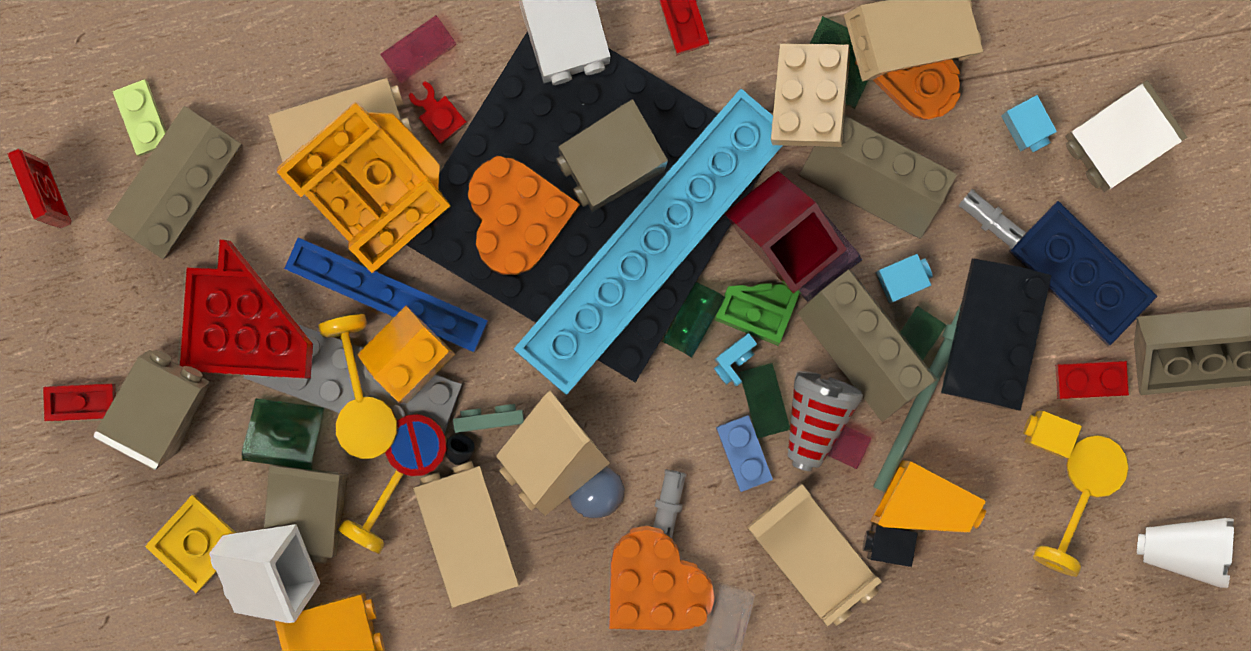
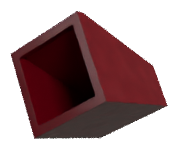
(786, 231)

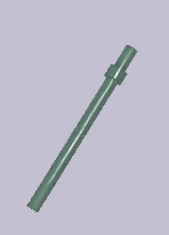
(916, 410)

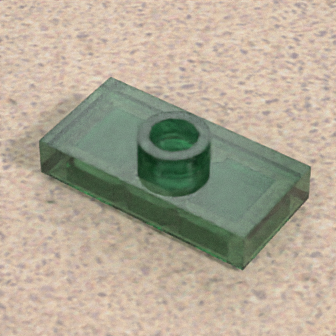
(764, 400)

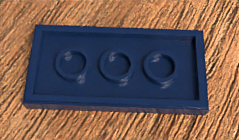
(1084, 273)

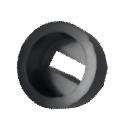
(459, 449)

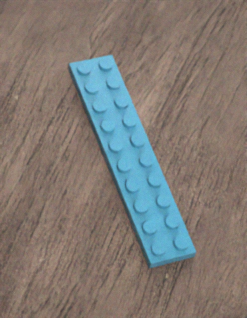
(651, 243)

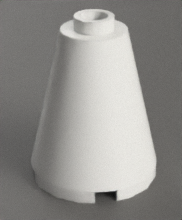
(1191, 549)

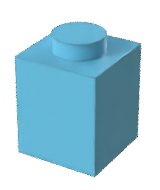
(1029, 124)
(904, 277)

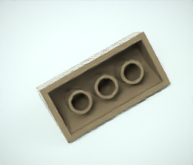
(881, 177)
(174, 182)
(866, 345)
(1193, 351)

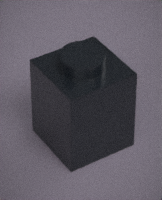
(890, 545)

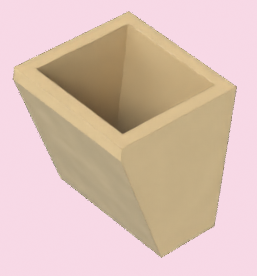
(549, 456)

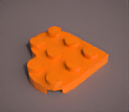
(924, 89)
(517, 213)
(654, 586)

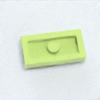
(140, 116)

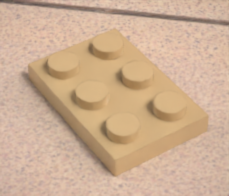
(810, 95)

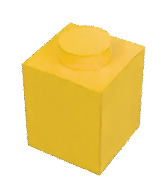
(1051, 433)

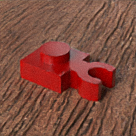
(440, 117)

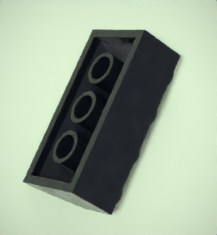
(996, 334)

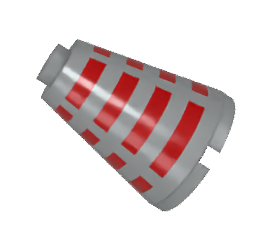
(818, 417)

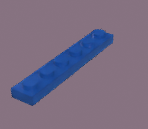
(384, 293)

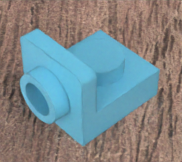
(737, 353)

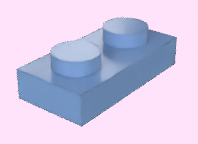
(744, 453)

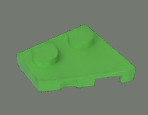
(758, 310)

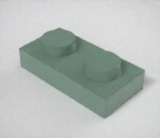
(473, 419)

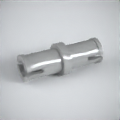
(992, 219)
(669, 501)

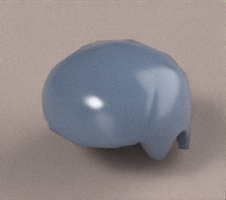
(599, 495)

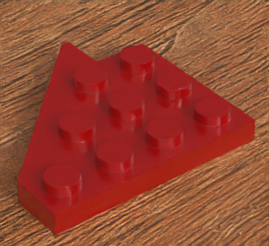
(239, 324)

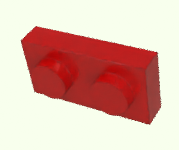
(684, 25)
(1092, 380)
(77, 401)

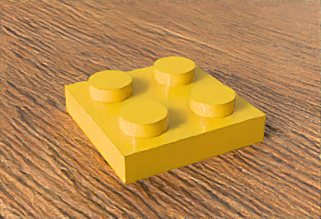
(187, 541)

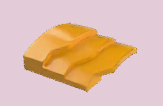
(368, 182)

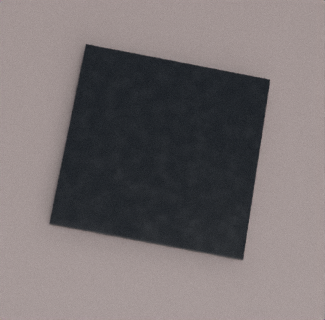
(529, 123)

